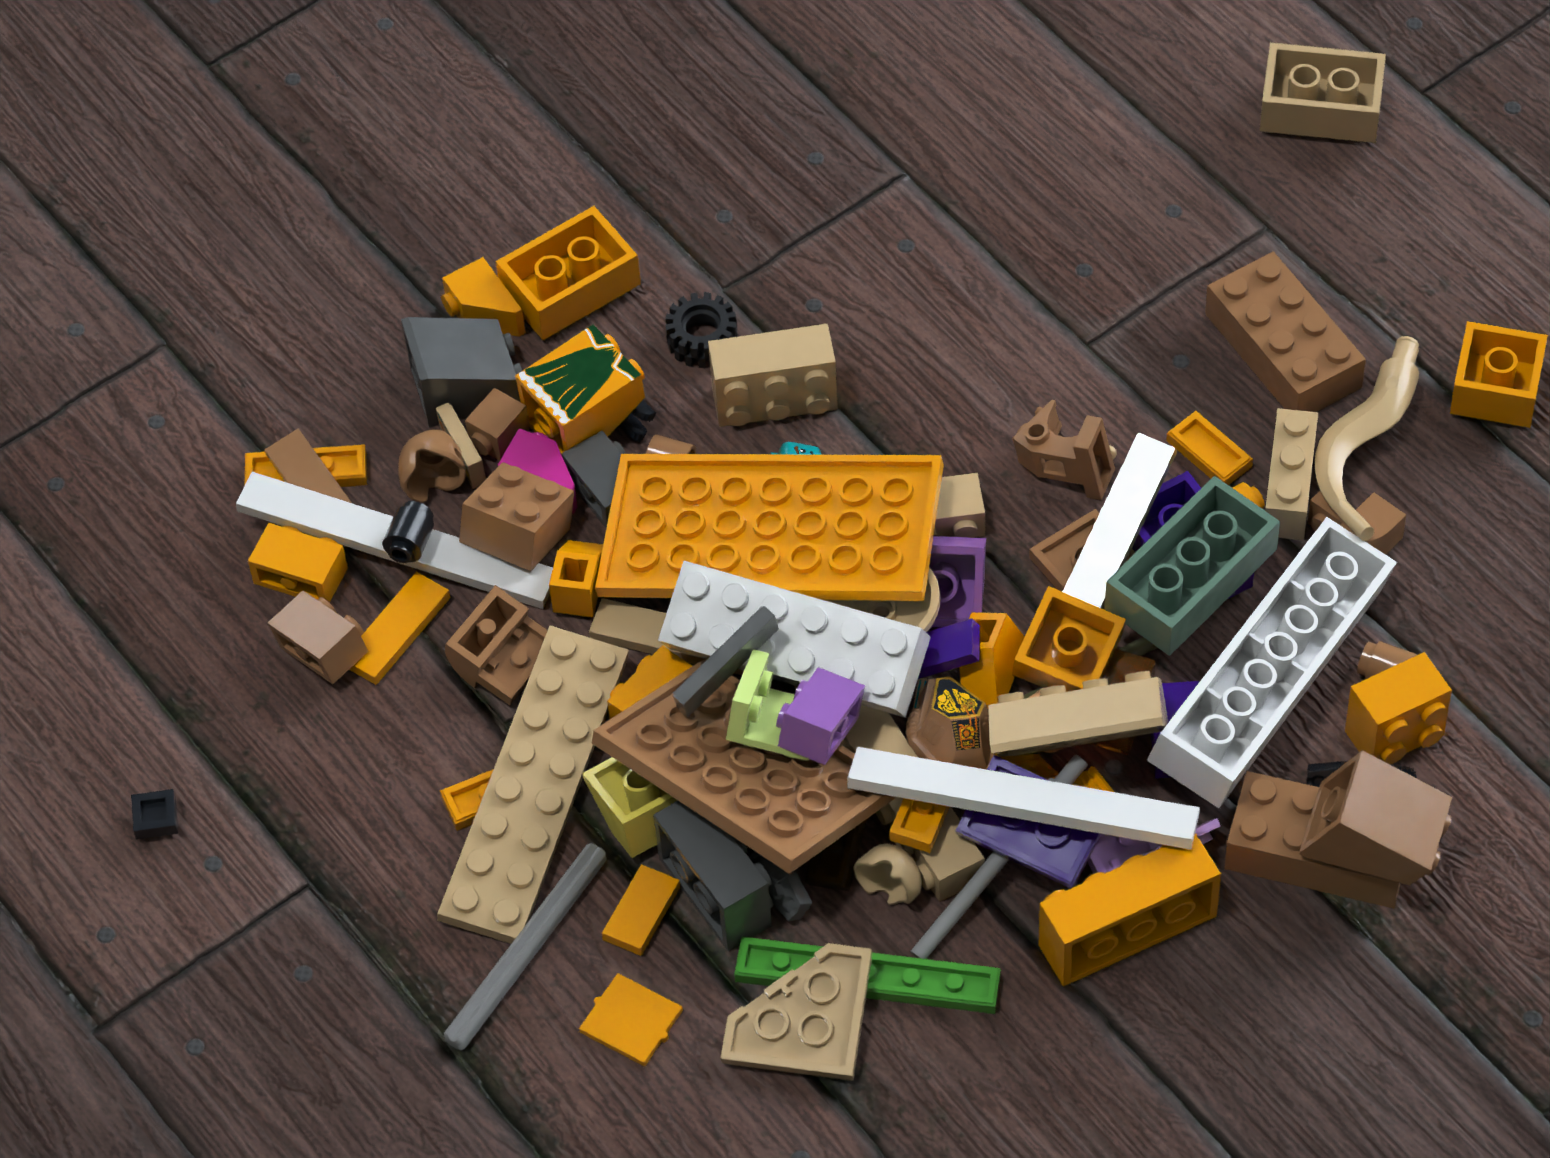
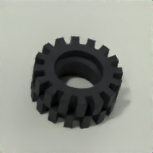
(693, 313)

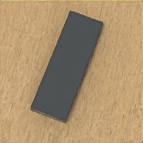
(725, 661)

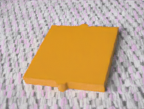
(631, 1019)

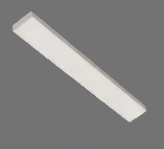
(366, 529)
(1023, 798)

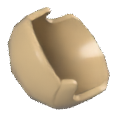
(891, 871)

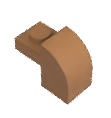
(1380, 514)

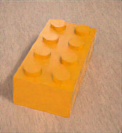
(1127, 909)

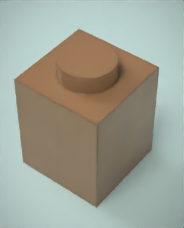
(496, 423)

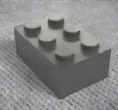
(714, 874)

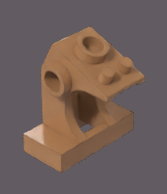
(1073, 459)

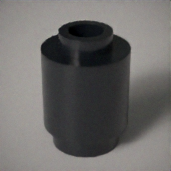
(409, 532)

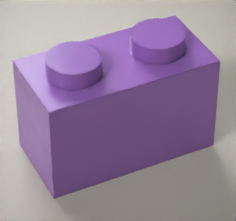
(820, 715)

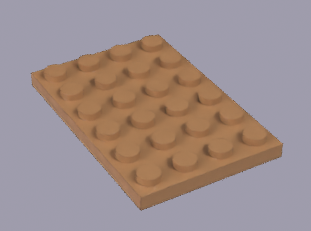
(760, 797)

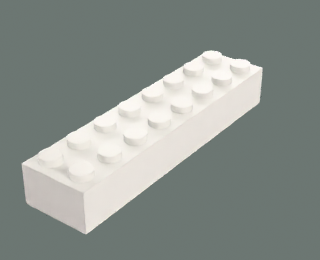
(1271, 662)

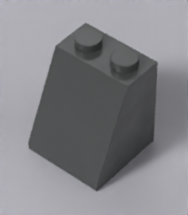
(459, 362)

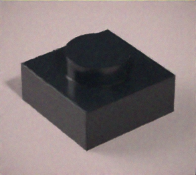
(154, 814)

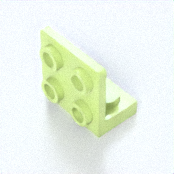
(757, 708)

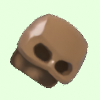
(428, 462)

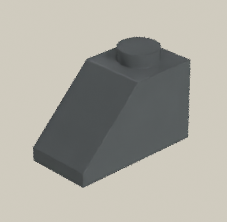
(594, 472)

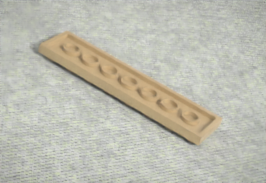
(532, 786)

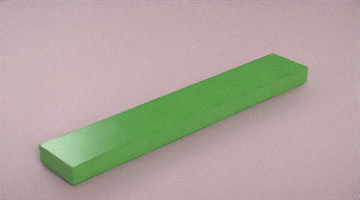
(890, 976)

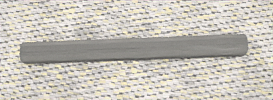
(525, 947)

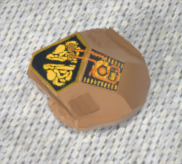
(950, 725)

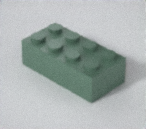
(1192, 565)

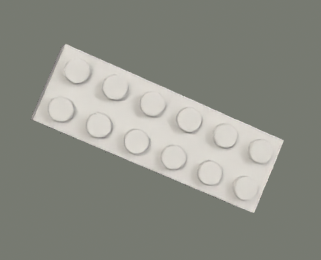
(811, 634)

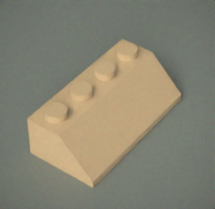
(1078, 716)

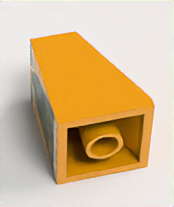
(580, 389)

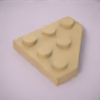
(805, 1018)

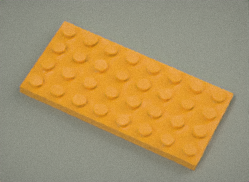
(779, 519)

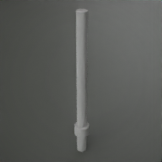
(980, 879)

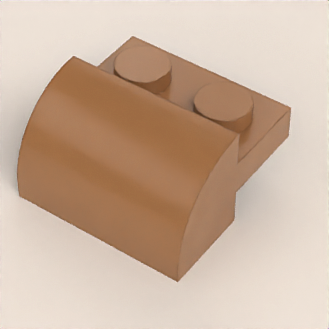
(497, 646)

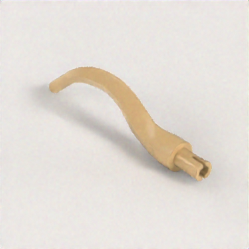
(1373, 417)

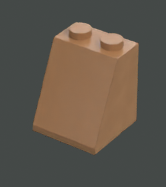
(1377, 821)

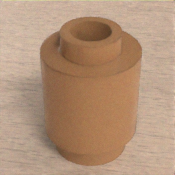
(1380, 657)

